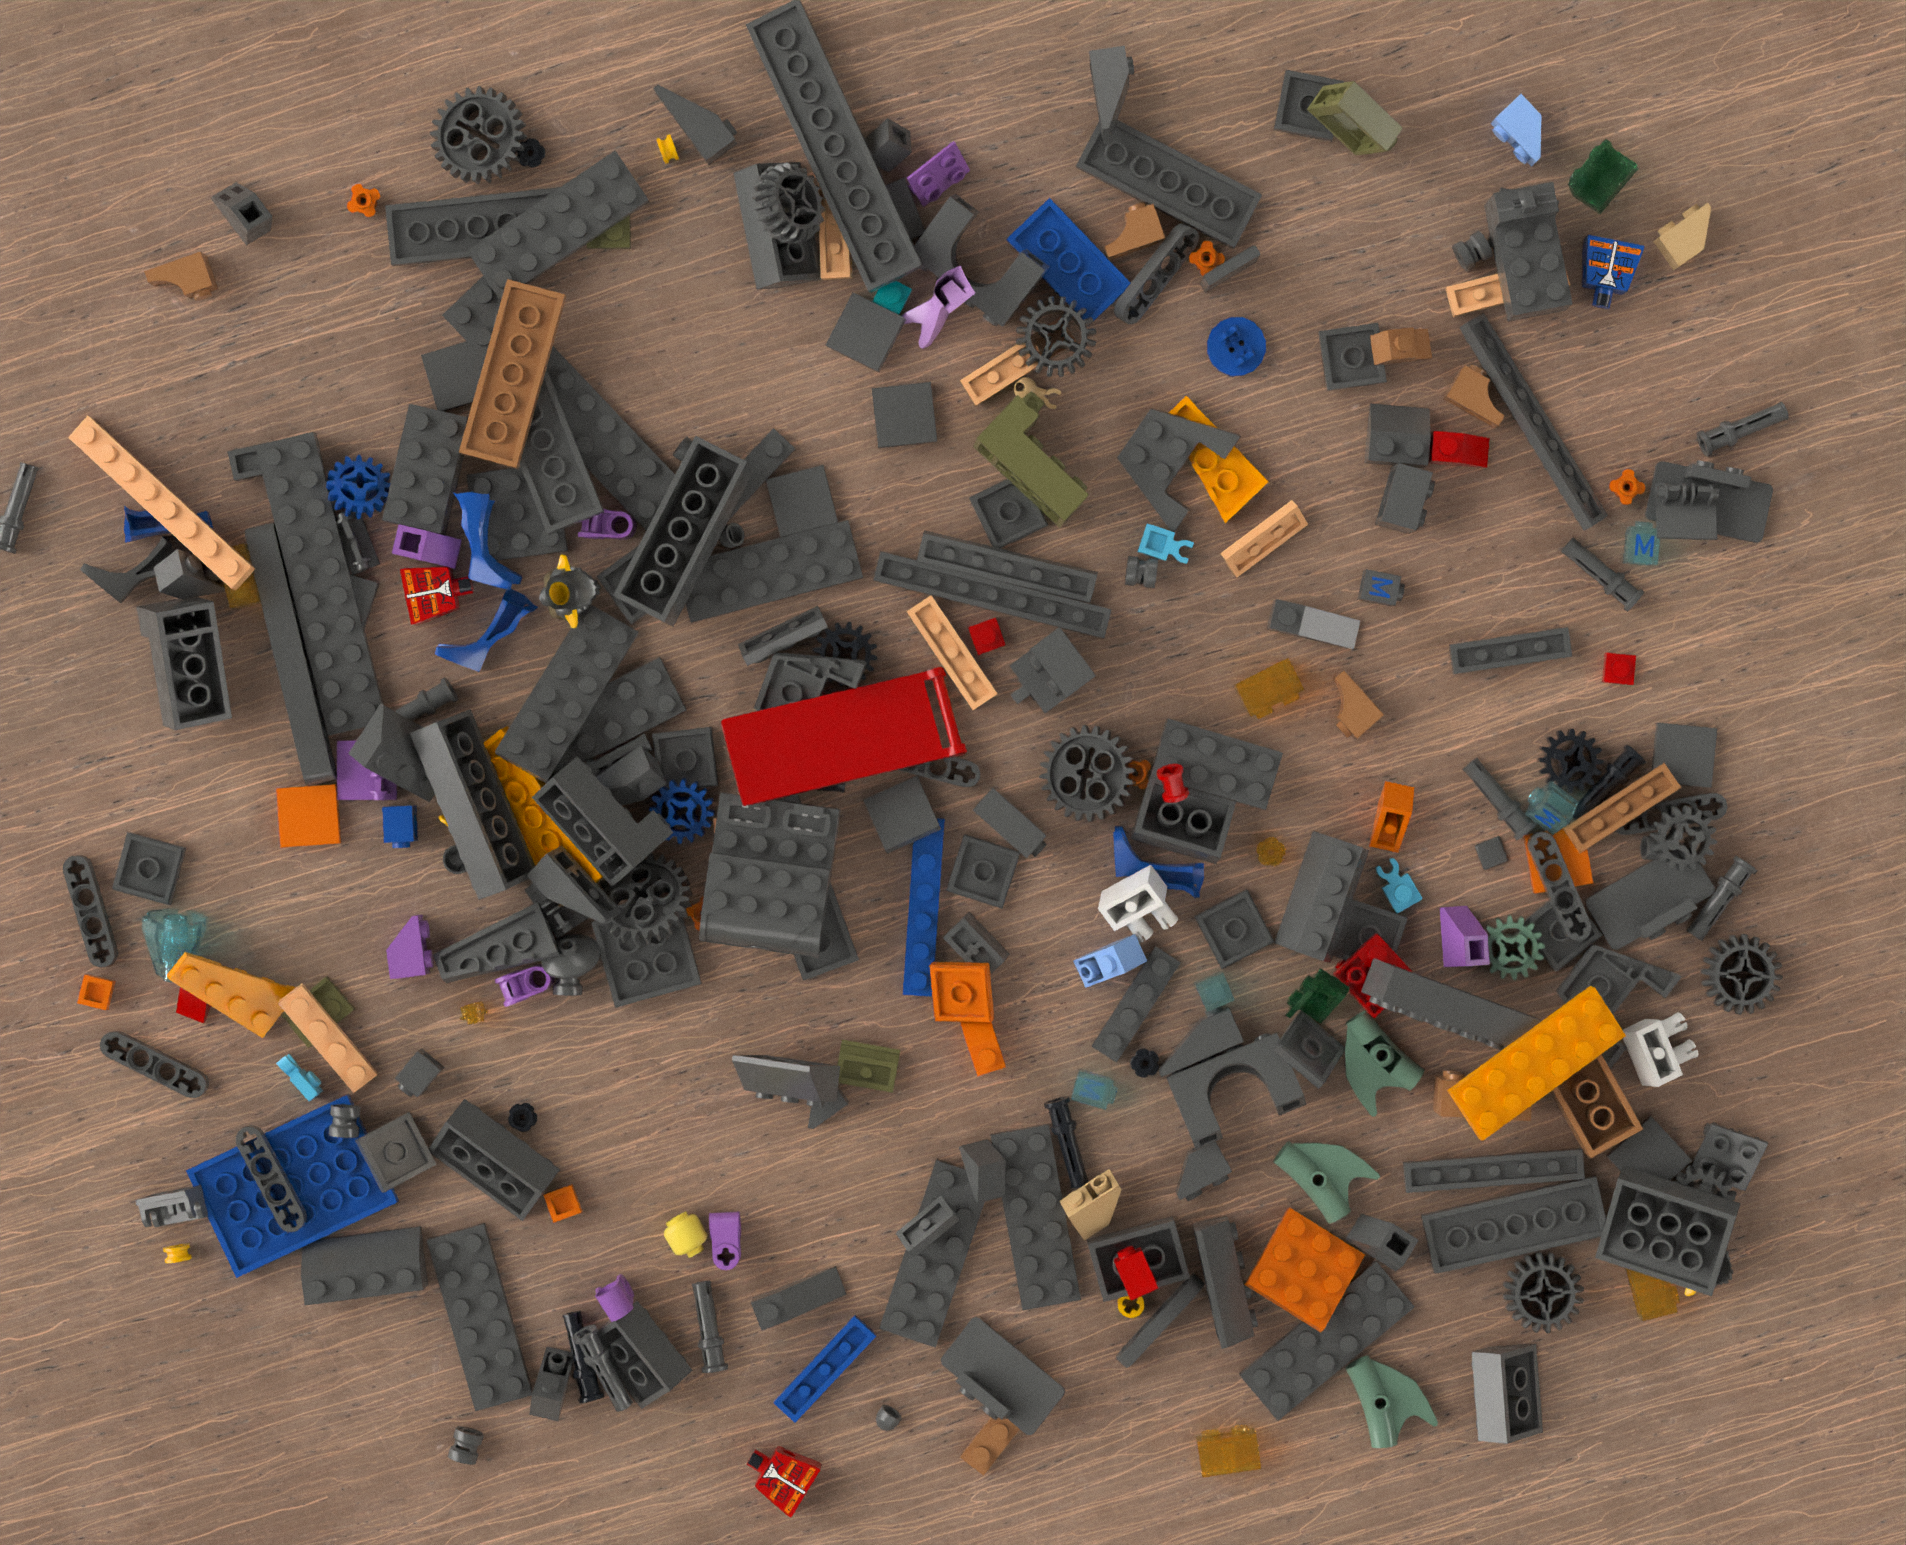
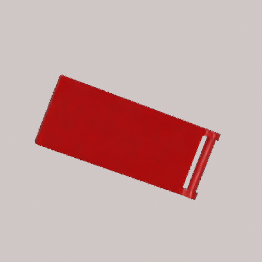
(839, 737)

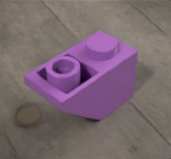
(426, 546)
(1462, 938)
(409, 952)

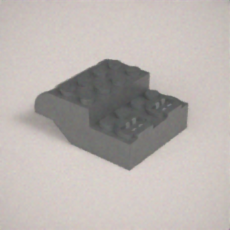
(769, 875)

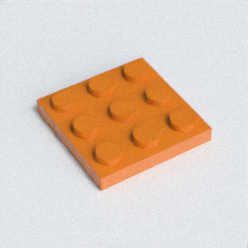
(1305, 1269)

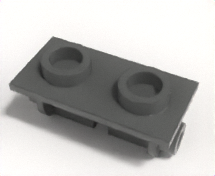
(357, 543)

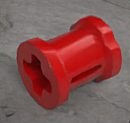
(1172, 783)

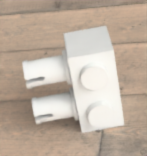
(1135, 897)
(1652, 1052)

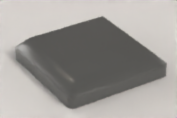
(1491, 853)

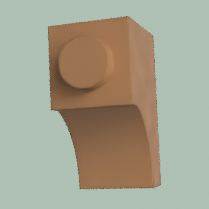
(1140, 232)
(189, 273)
(1400, 346)
(1471, 395)
(1356, 709)

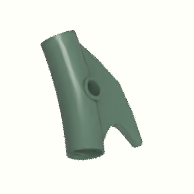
(1367, 1072)
(1336, 1169)
(1400, 1400)

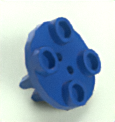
(1244, 358)

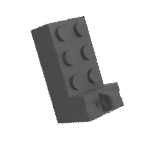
(1528, 251)
(186, 661)
(1050, 671)
(598, 822)

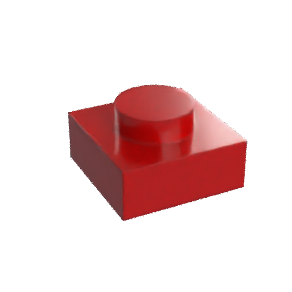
(986, 636)
(1619, 669)

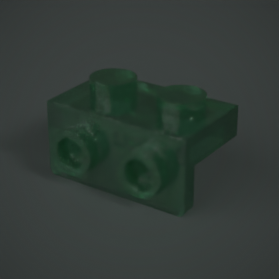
(1601, 176)
(1317, 996)

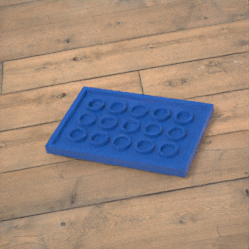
(322, 1169)

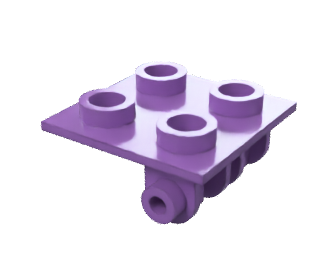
(938, 174)
(358, 782)

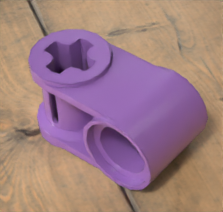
(603, 526)
(520, 985)
(725, 1233)
(616, 1298)

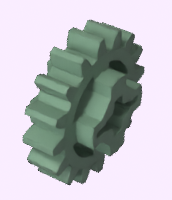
(1521, 936)

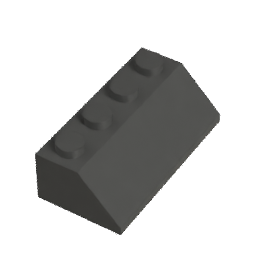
(773, 262)
(1321, 896)
(493, 1159)
(363, 1266)
(1223, 1280)

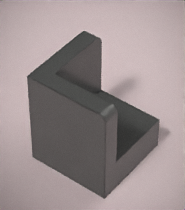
(889, 144)

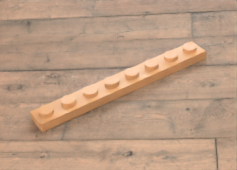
(161, 503)

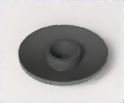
(577, 957)

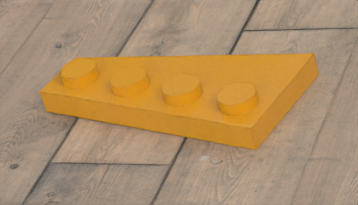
(1229, 480)
(231, 991)

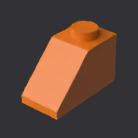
(1392, 816)
(983, 1047)

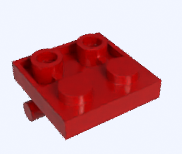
(1356, 968)

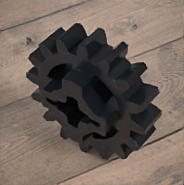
(856, 645)
(1576, 748)

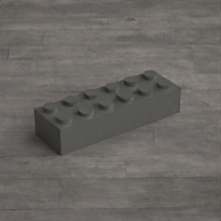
(684, 531)
(474, 803)
(1445, 1006)

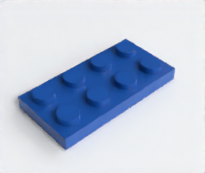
(1075, 263)

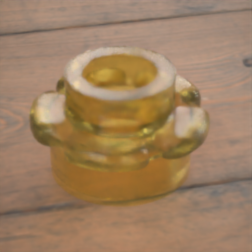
(1263, 848)
(473, 1012)

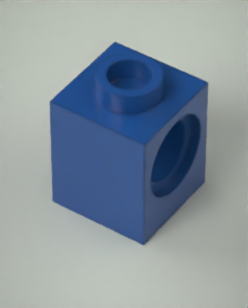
(400, 825)

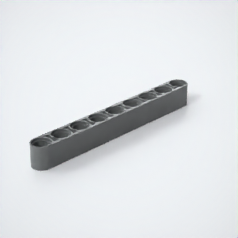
(290, 656)

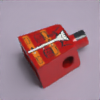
(432, 592)
(784, 1477)

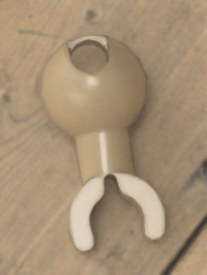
(1029, 385)

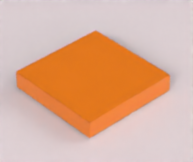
(308, 815)
(1576, 863)
(961, 992)

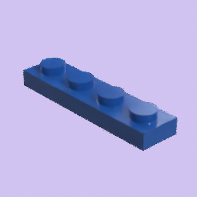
(824, 1368)

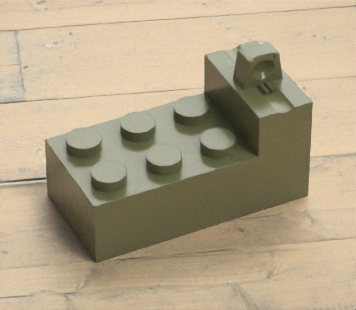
(1025, 463)

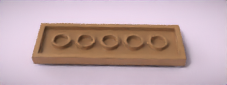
(512, 374)

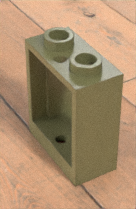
(1355, 118)

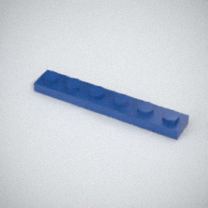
(923, 912)

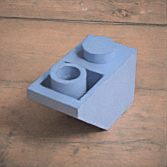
(1521, 128)
(1110, 961)

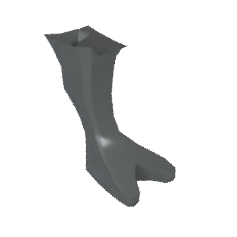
(122, 584)

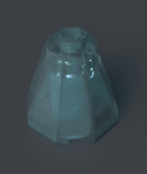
(171, 935)

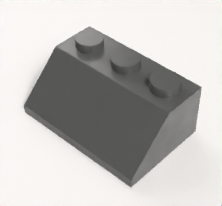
(390, 751)
(1187, 827)
(788, 1078)
(643, 1356)
(1507, 1393)

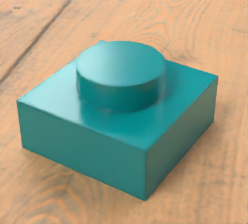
(893, 296)

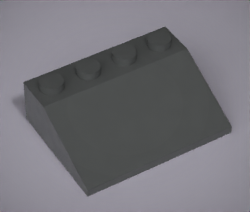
(1667, 1230)

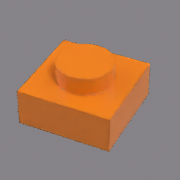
(96, 992)
(562, 1203)

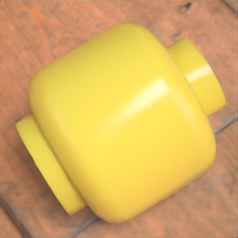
(685, 1234)

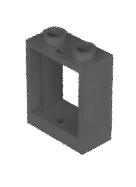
(1010, 823)

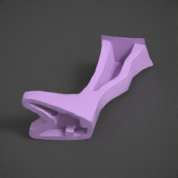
(949, 293)

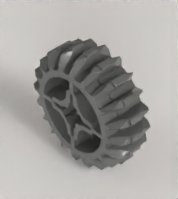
(782, 205)
(1068, 343)
(1766, 976)
(1546, 1318)

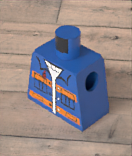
(1608, 267)

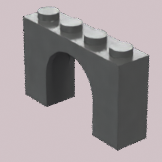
(938, 254)
(1194, 1085)

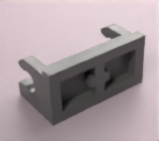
(975, 943)
(172, 1206)

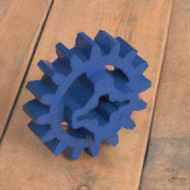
(366, 476)
(689, 820)

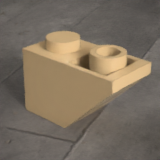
(1687, 238)
(1092, 1204)

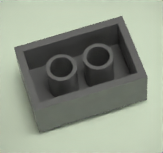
(1159, 1244)

